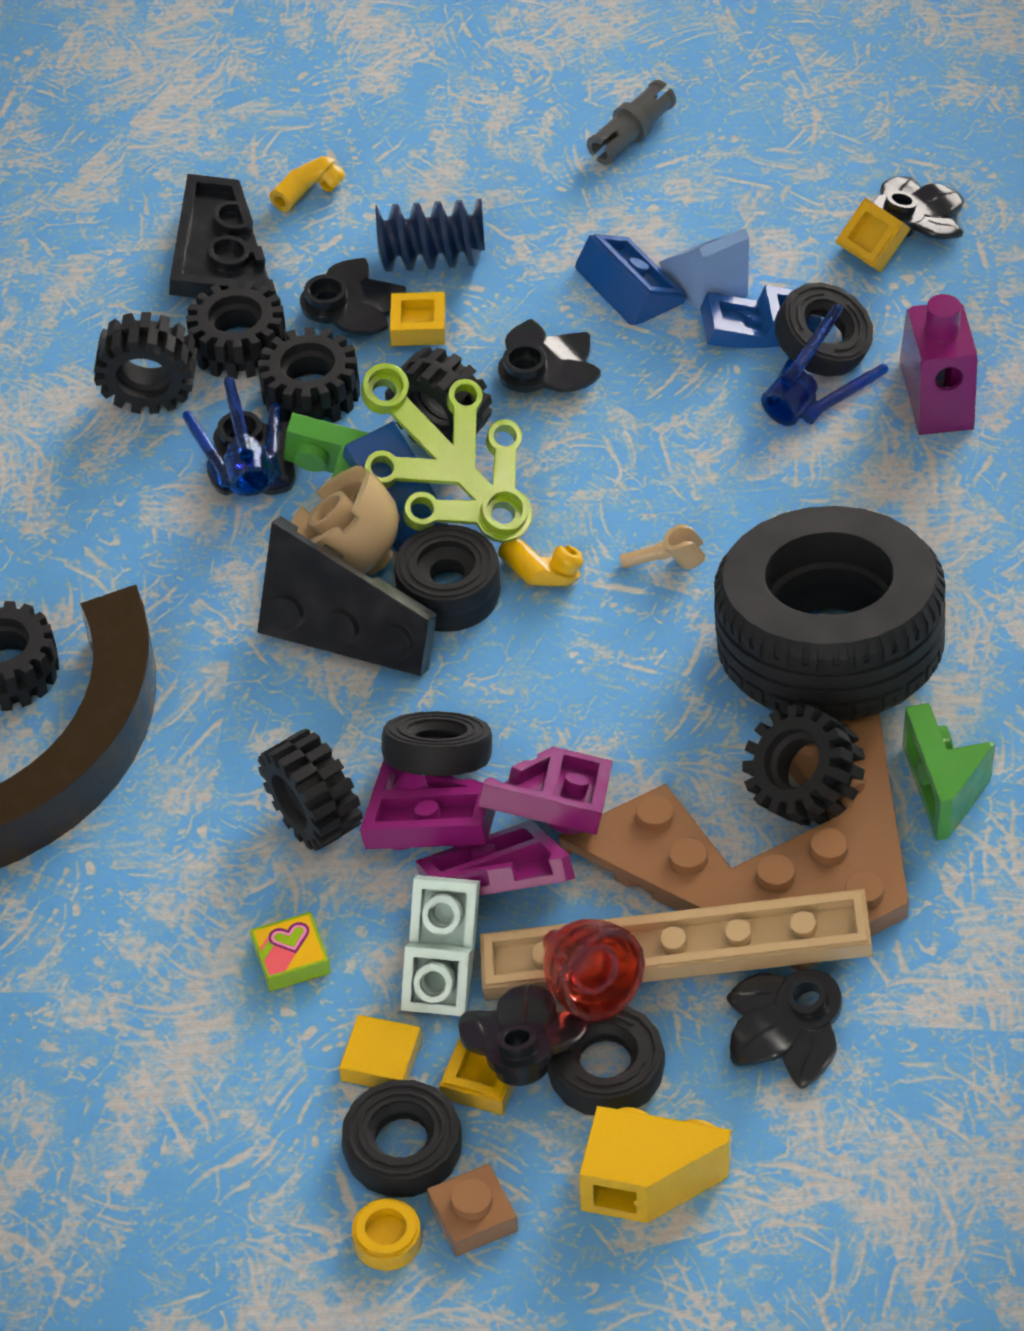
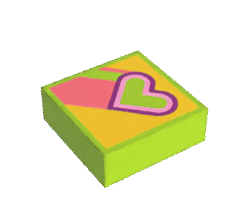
(290, 951)

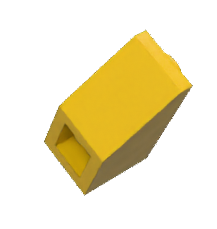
(649, 1163)

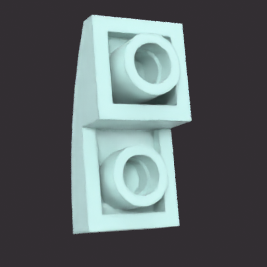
(440, 945)

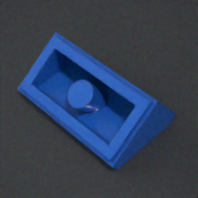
(627, 278)

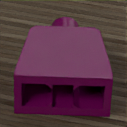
(934, 340)

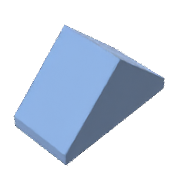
(712, 267)

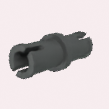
(631, 122)

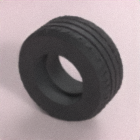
(827, 561)

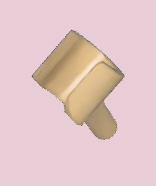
(679, 542)

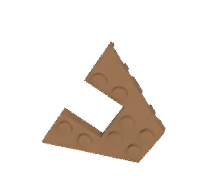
(664, 851)

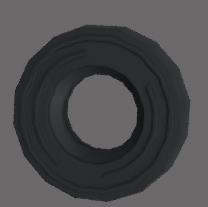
(818, 300)
(436, 743)
(629, 1088)
(409, 1174)

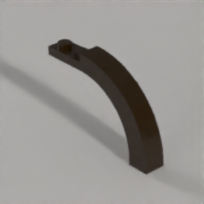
(99, 740)

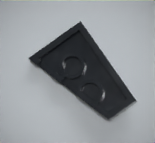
(215, 240)
(336, 608)

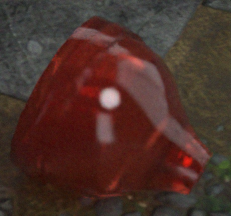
(592, 967)

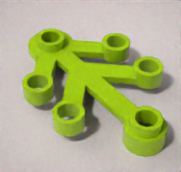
(450, 462)

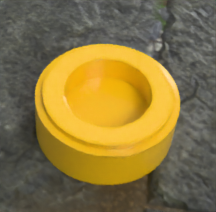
(386, 1234)

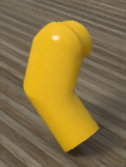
(302, 178)
(536, 570)

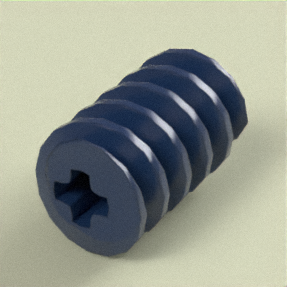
(430, 235)

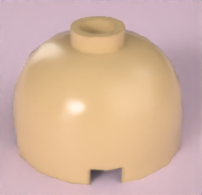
(353, 519)

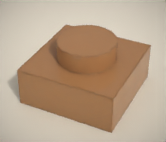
(472, 1210)

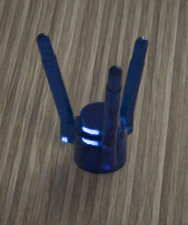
(794, 390)
(247, 464)

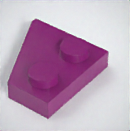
(554, 788)
(424, 812)
(509, 861)

